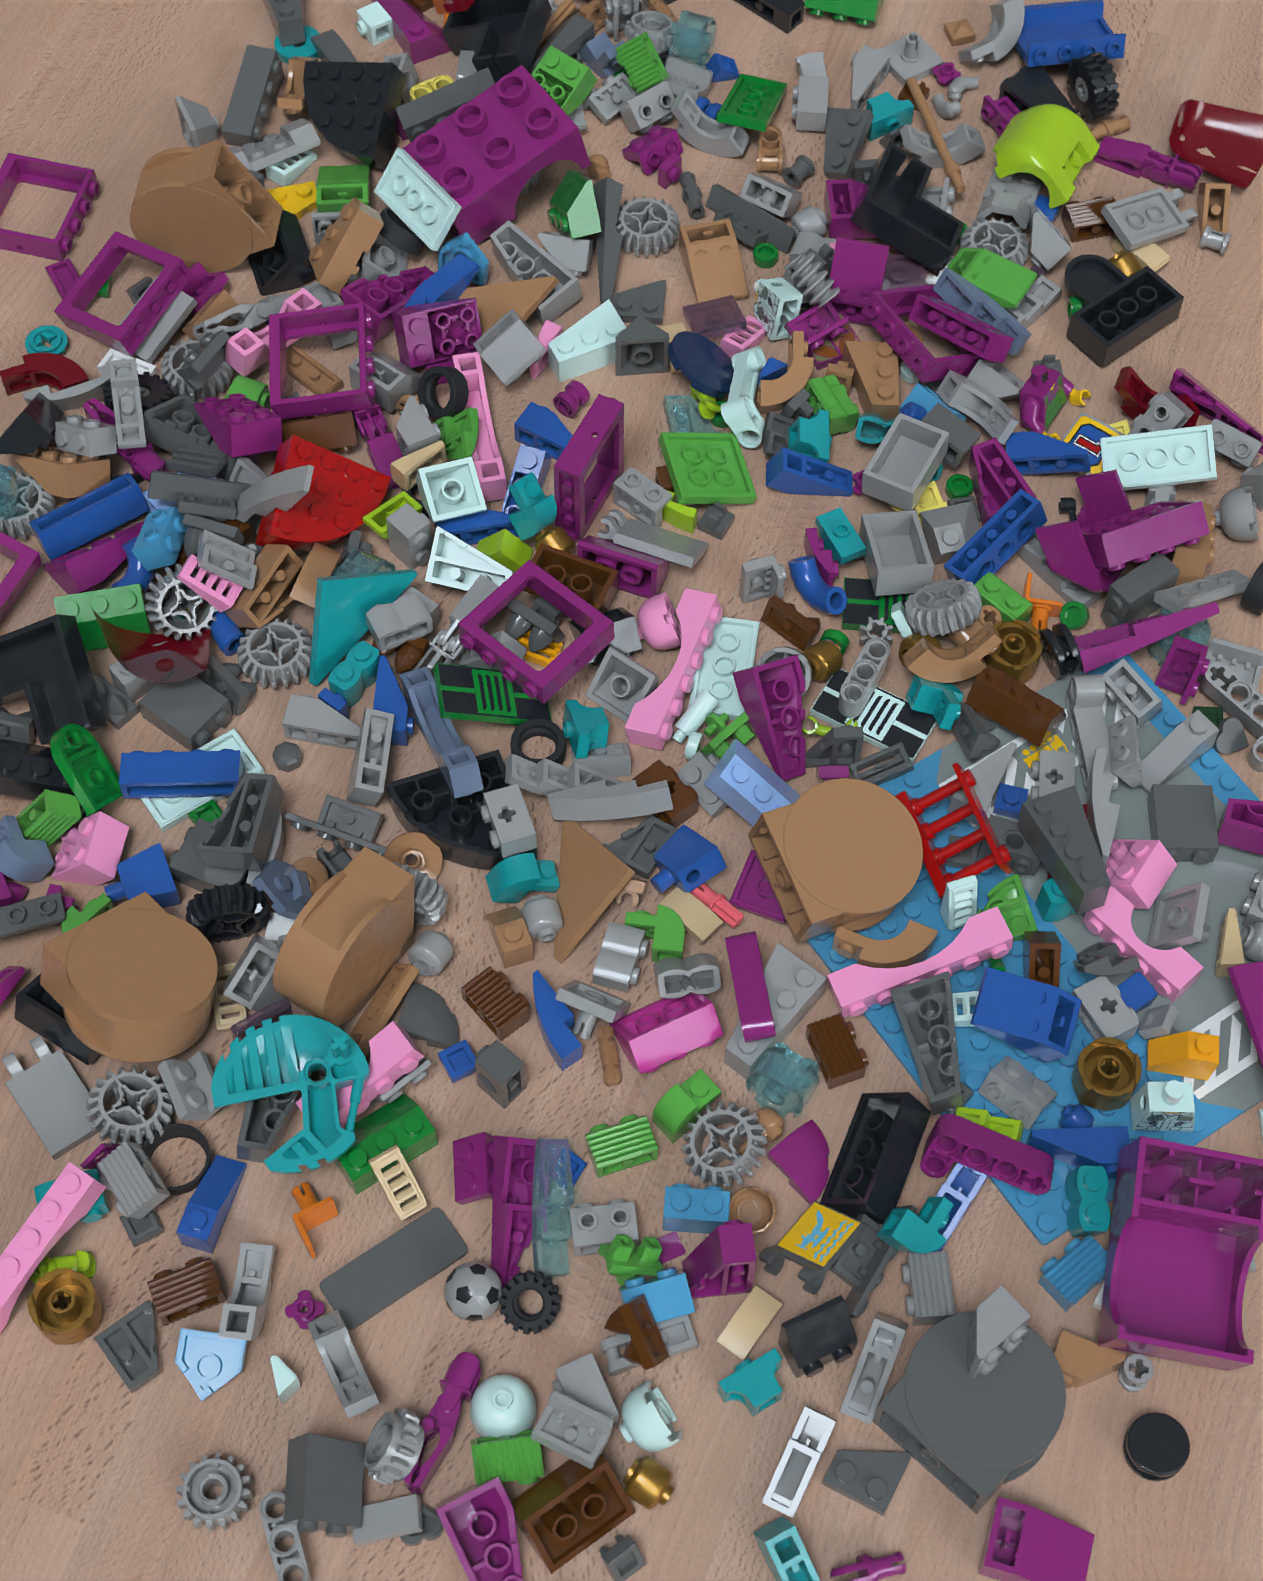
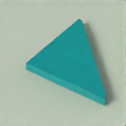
(342, 616)

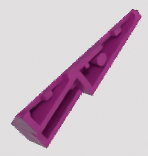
(1209, 404)
(1117, 641)
(511, 1203)

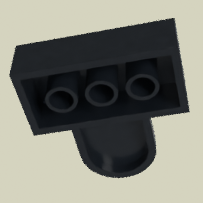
(1116, 308)

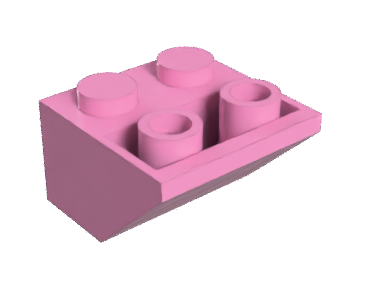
(90, 850)
(1139, 869)

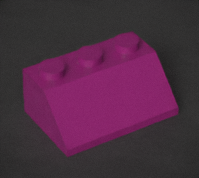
(637, 571)

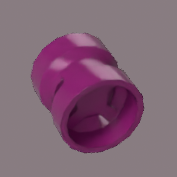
(569, 401)

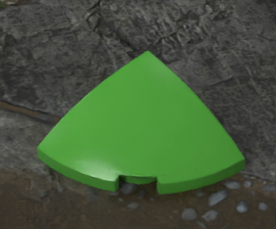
(459, 433)
(1013, 905)

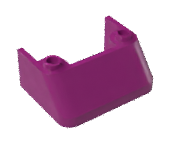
(1064, 542)

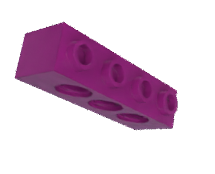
(961, 328)

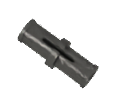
(691, 195)

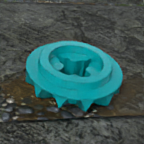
(50, 334)

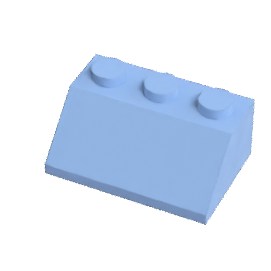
(748, 784)

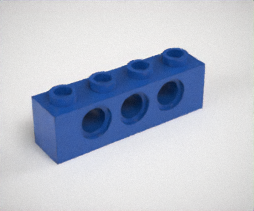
(997, 538)

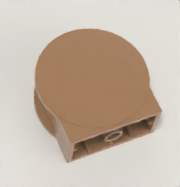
(203, 207)
(838, 856)
(347, 938)
(133, 981)

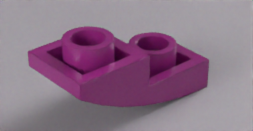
(813, 546)

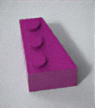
(994, 477)
(722, 1262)

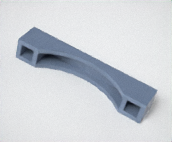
(451, 754)

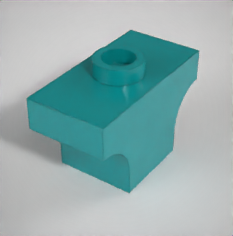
(888, 114)
(811, 436)
(840, 536)
(584, 727)
(753, 1383)

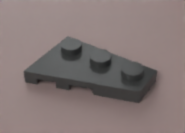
(844, 139)

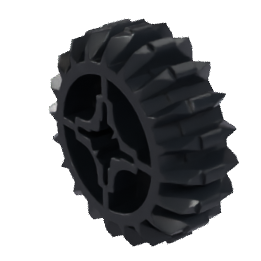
(228, 912)

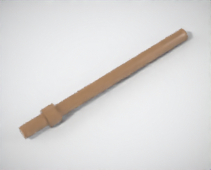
(951, 168)

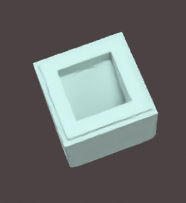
(285, 1379)

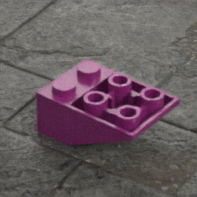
(839, 204)
(857, 271)
(436, 331)
(240, 425)
(1033, 1546)

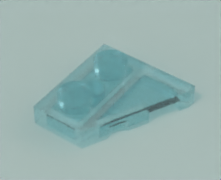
(684, 416)

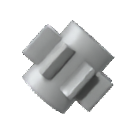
(878, 628)

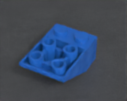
(1026, 1014)

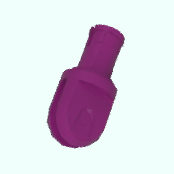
(873, 1569)

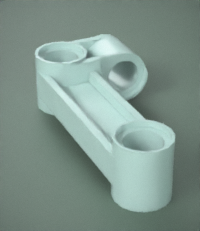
(740, 409)

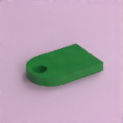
(85, 767)

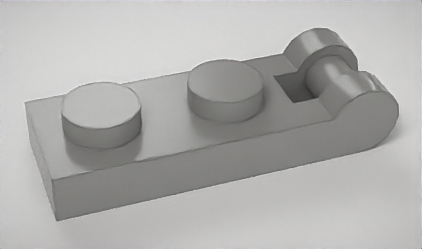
(675, 1332)

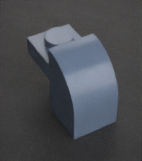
(601, 55)
(22, 858)

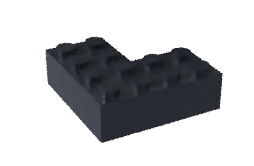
(499, 32)
(899, 215)
(54, 674)

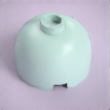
(502, 1406)
(648, 1419)

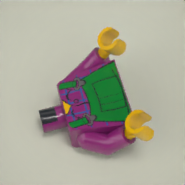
(1044, 397)

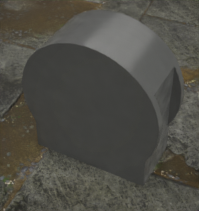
(976, 1429)

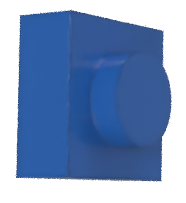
(335, 701)
(1009, 800)
(458, 1061)

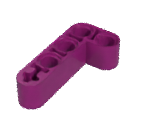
(750, 986)
(987, 1152)

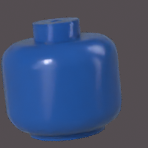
(913, 410)
(1076, 1117)

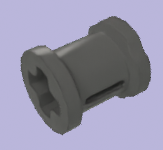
(798, 171)

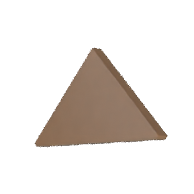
(500, 298)
(588, 883)

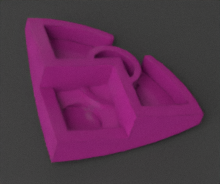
(803, 1160)

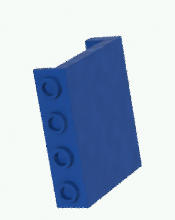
(1067, 31)

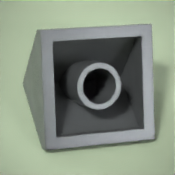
(641, 349)

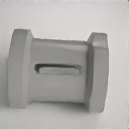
(1215, 240)
(1144, 1369)

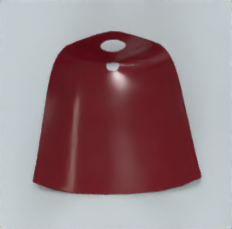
(1228, 133)
(162, 663)

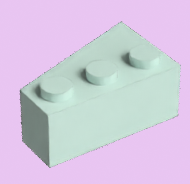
(586, 344)
(459, 564)

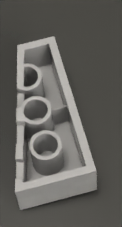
(527, 260)
(792, 993)

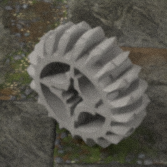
(647, 226)
(998, 238)
(173, 362)
(28, 494)
(173, 606)
(943, 607)
(260, 661)
(429, 897)
(145, 1093)
(706, 1124)

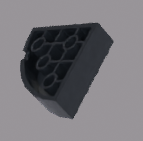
(355, 107)
(455, 825)

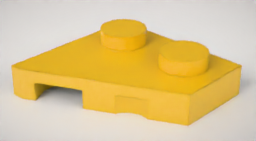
(296, 198)

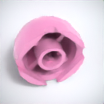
(658, 623)

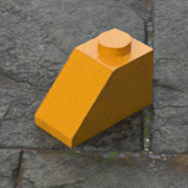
(1184, 1054)

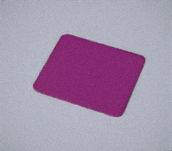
(671, 1247)

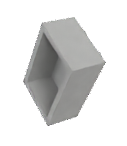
(905, 462)
(896, 552)

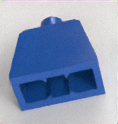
(686, 861)
(145, 873)

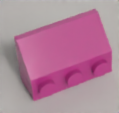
(666, 1030)

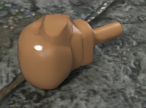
(599, 167)
(772, 1123)

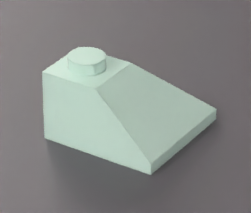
(450, 490)

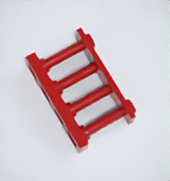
(934, 857)

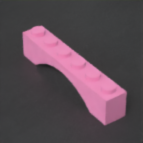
(486, 452)
(654, 715)
(864, 986)
(56, 1213)

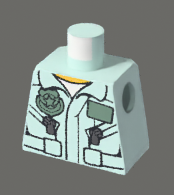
(776, 305)
(1167, 1107)

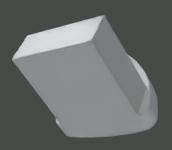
(811, 64)

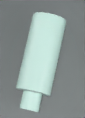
(695, 715)

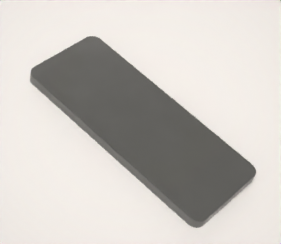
(393, 1268)

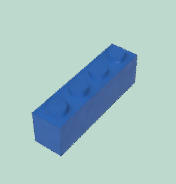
(89, 516)
(180, 773)

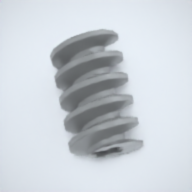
(812, 279)

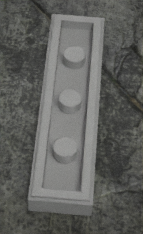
(1202, 590)

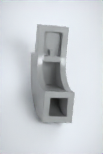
(1002, 36)
(705, 132)
(962, 142)
(978, 404)
(251, 1292)
(342, 1364)

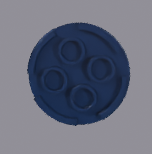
(702, 363)

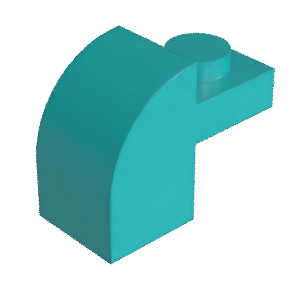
(535, 508)
(937, 699)
(520, 874)
(919, 1232)

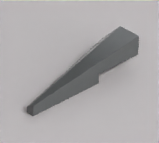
(568, 38)
(608, 242)

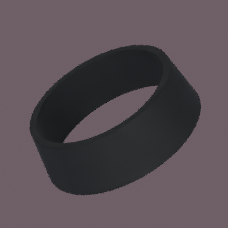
(399, 233)
(180, 1130)

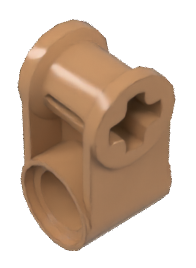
(770, 150)
(988, 614)

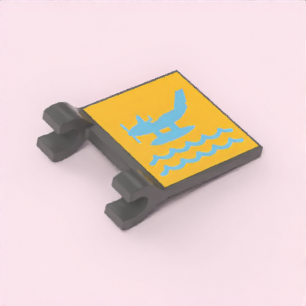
(814, 1243)

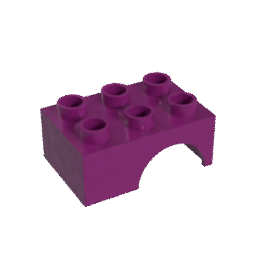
(494, 148)
(1181, 1253)

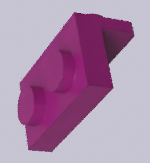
(998, 112)
(653, 148)
(203, 285)
(818, 325)
(1182, 667)
(473, 1168)

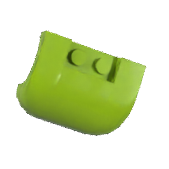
(1048, 144)

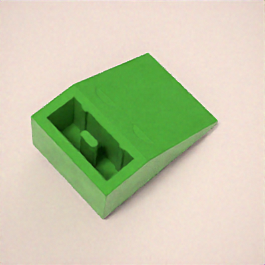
(564, 79)
(340, 184)
(993, 275)

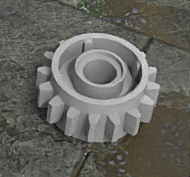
(655, 24)
(393, 1446)
(225, 1507)

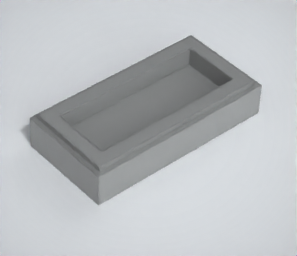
(389, 1520)

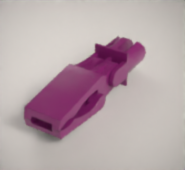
(1141, 161)
(383, 448)
(142, 459)
(444, 1418)

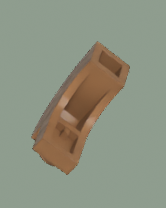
(293, 97)
(776, 393)
(318, 564)
(953, 663)
(901, 951)

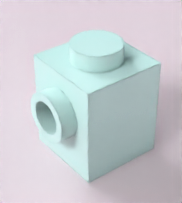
(374, 23)

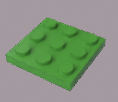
(707, 468)

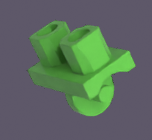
(737, 730)
(630, 1261)

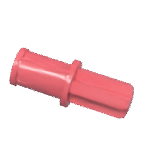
(718, 905)

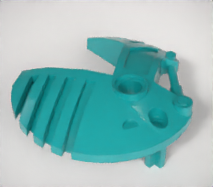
(280, 1061)

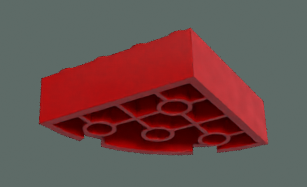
(336, 500)

